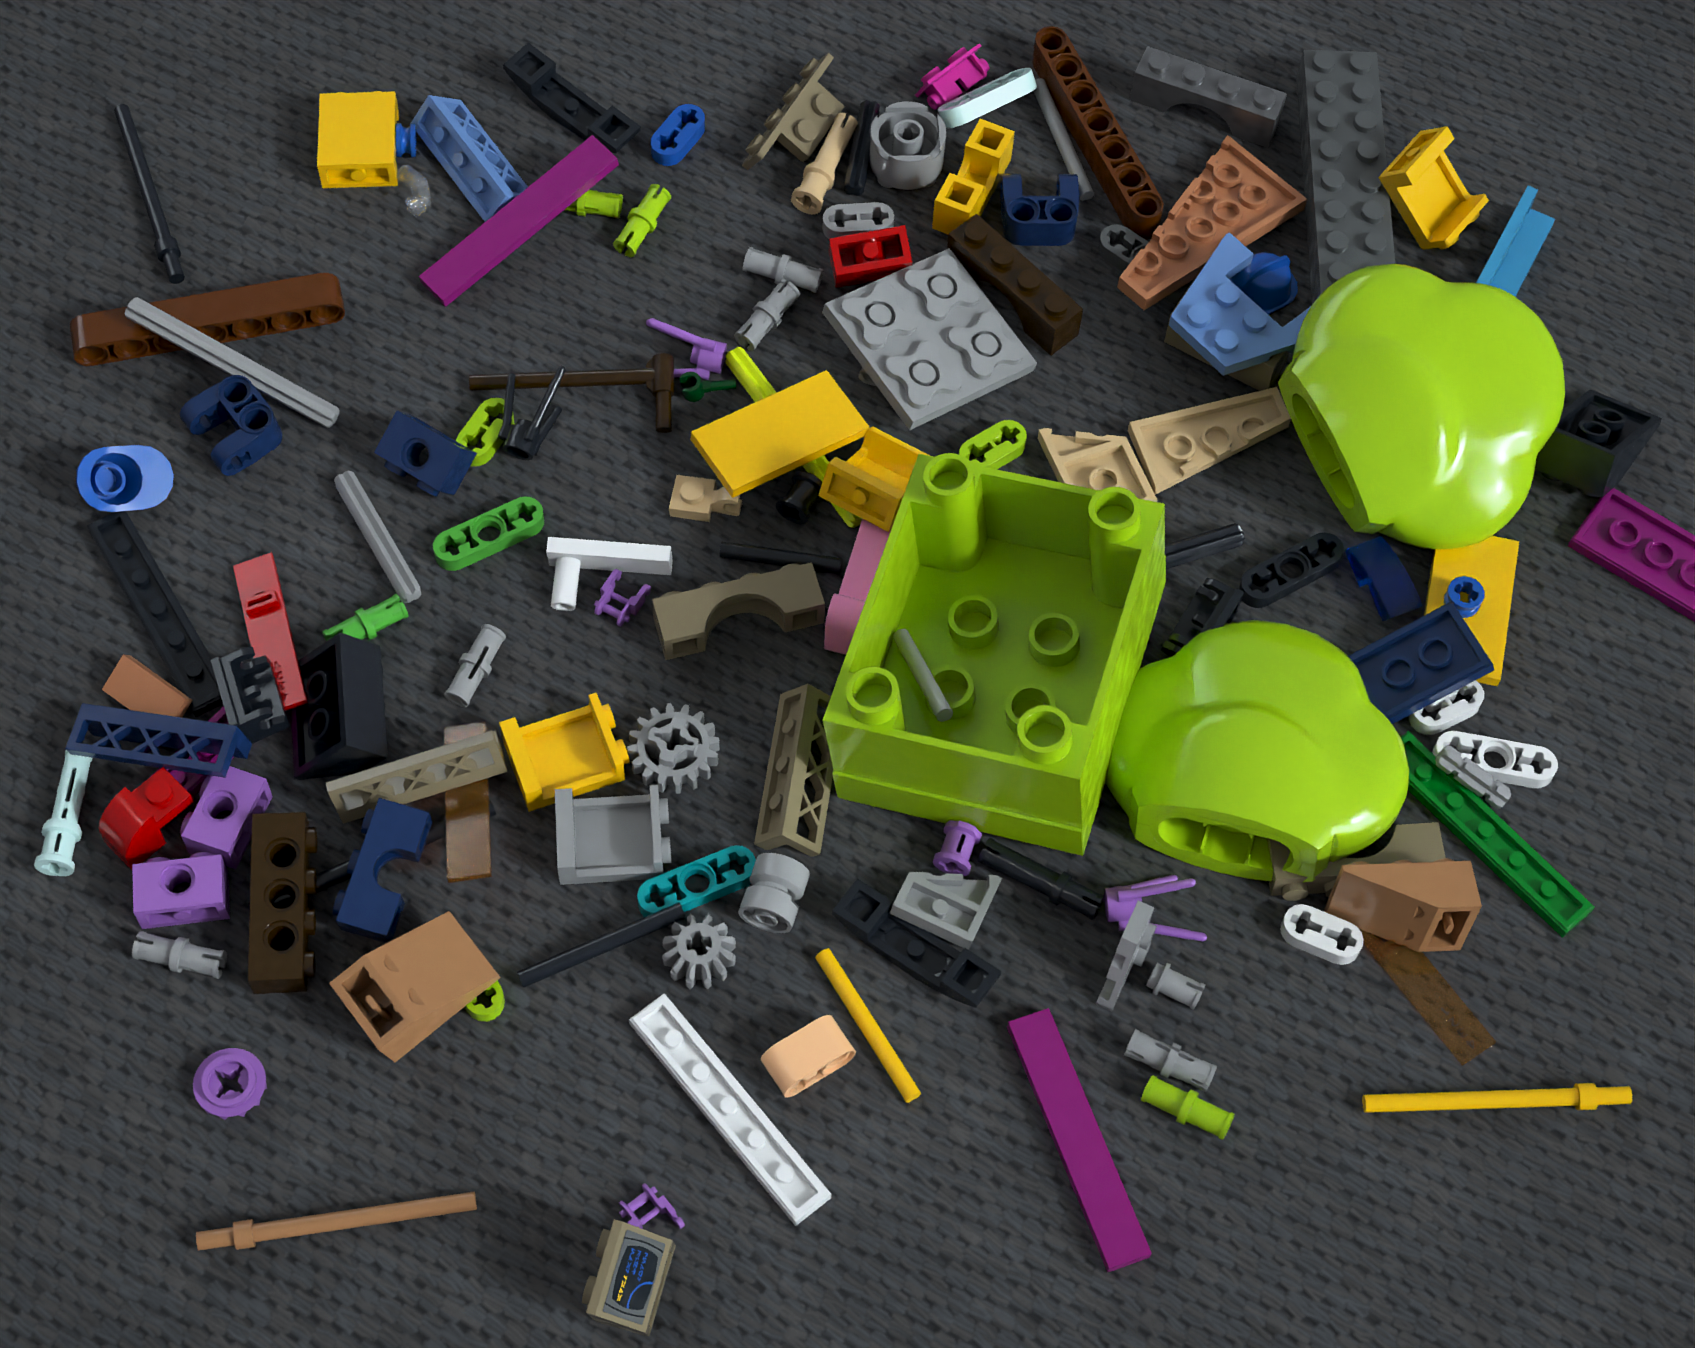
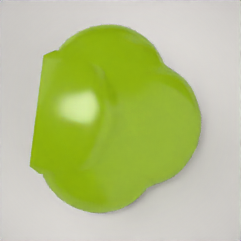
(1423, 403)
(1252, 742)

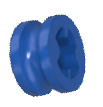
(406, 140)
(1470, 586)

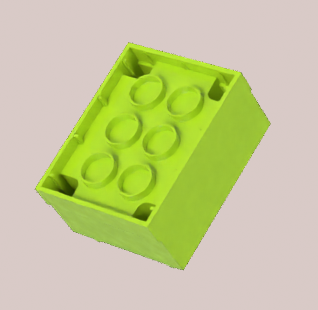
(1034, 628)

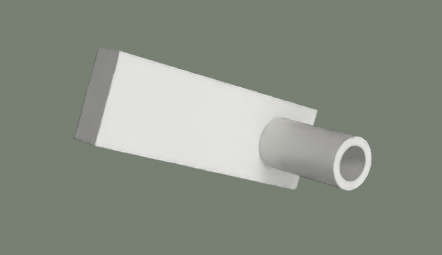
(572, 554)

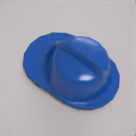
(1267, 281)
(124, 478)

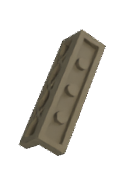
(786, 773)
(418, 775)

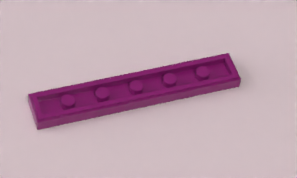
(518, 220)
(1078, 1140)

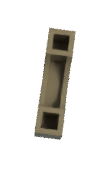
(785, 596)
(1409, 842)

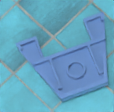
(1224, 321)

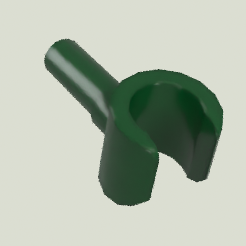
(700, 387)

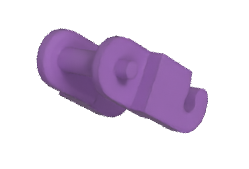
(631, 605)
(661, 1206)

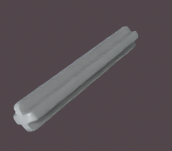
(377, 537)

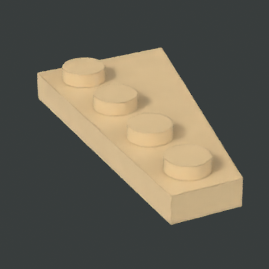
(1200, 436)

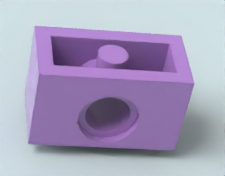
(239, 793)
(202, 902)

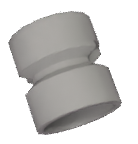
(774, 888)

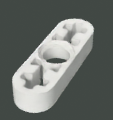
(1509, 750)

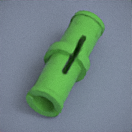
(370, 621)

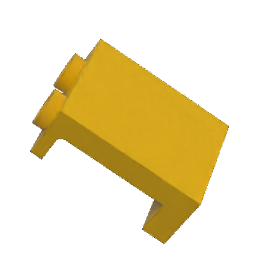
(357, 139)
(1430, 191)
(872, 478)
(565, 753)

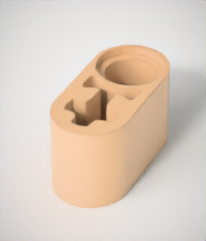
(808, 1055)

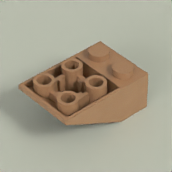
(1412, 903)
(414, 984)

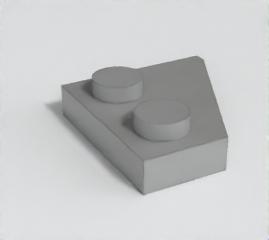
(945, 904)
(1131, 950)

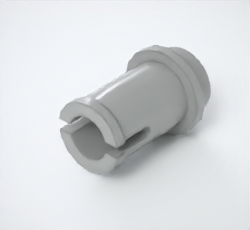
(1175, 985)

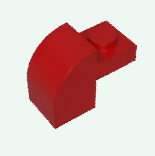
(135, 818)

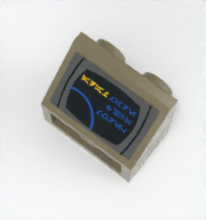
(628, 1278)

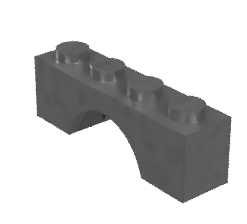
(1246, 106)

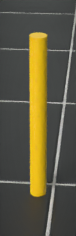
(868, 1025)

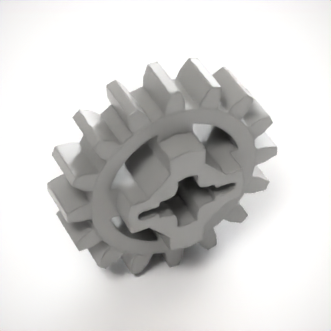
(686, 760)

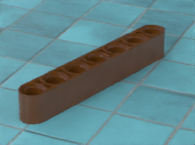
(1097, 132)
(219, 314)

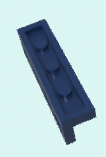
(156, 731)

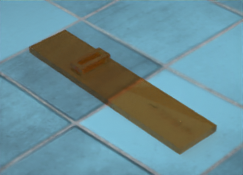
(467, 819)
(1430, 993)

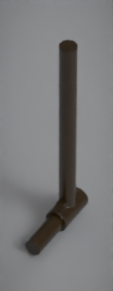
(657, 377)

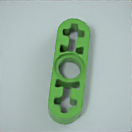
(495, 518)

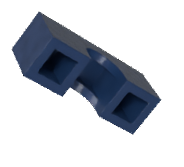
(391, 834)

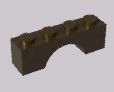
(1043, 307)

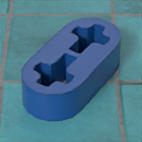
(672, 130)

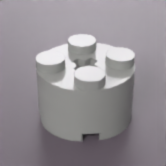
(907, 146)

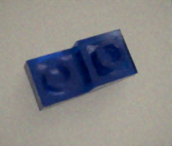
(1386, 576)

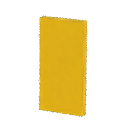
(779, 433)
(1494, 567)

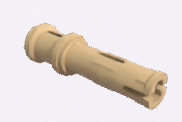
(820, 175)

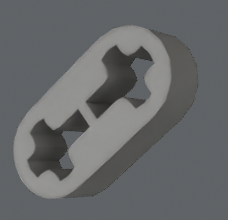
(856, 218)

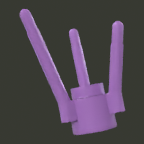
(706, 353)
(1122, 900)

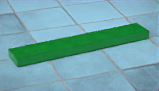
(1494, 841)

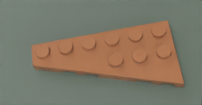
(1229, 196)

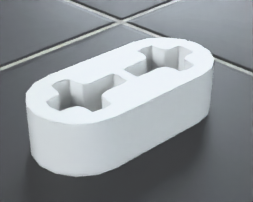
(1450, 713)
(1321, 934)

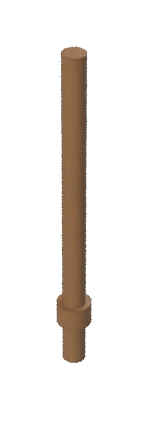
(245, 1233)

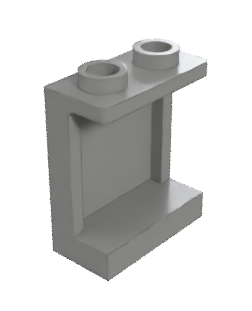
(610, 837)

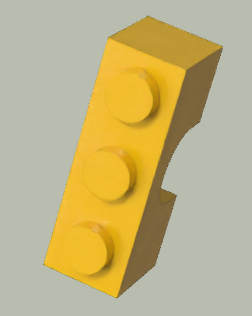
(969, 191)

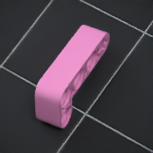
(848, 604)

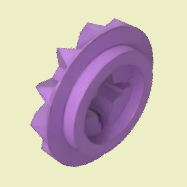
(228, 1064)

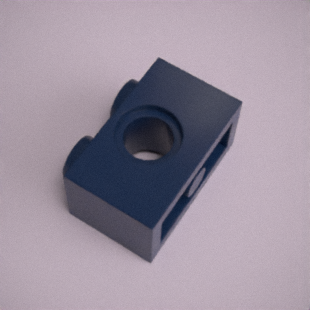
(446, 461)

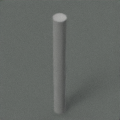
(1062, 138)

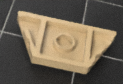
(1095, 462)

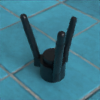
(525, 437)

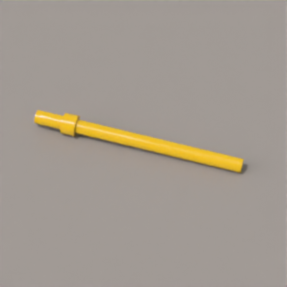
(1582, 1096)

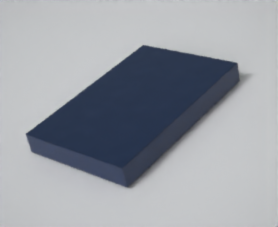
(1421, 663)

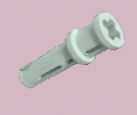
(63, 827)

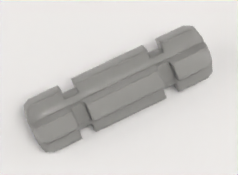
(1473, 777)

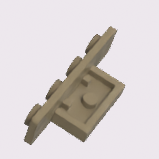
(803, 118)

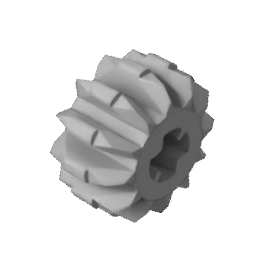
(684, 958)

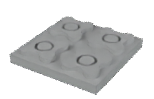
(929, 338)

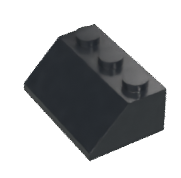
(345, 711)

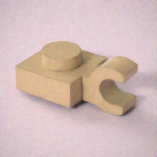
(698, 497)

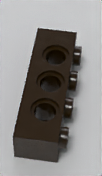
(272, 838)

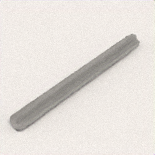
(231, 362)

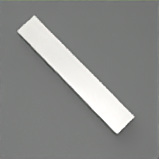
(730, 1109)

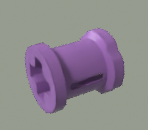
(955, 838)

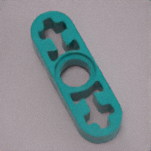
(704, 866)

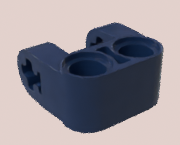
(1039, 218)
(218, 405)

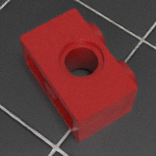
(869, 255)

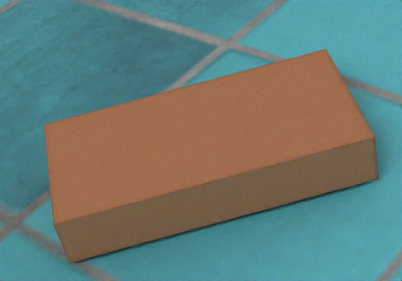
(144, 690)

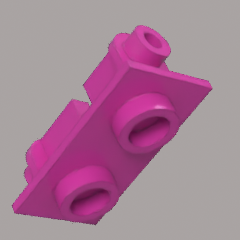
(941, 84)

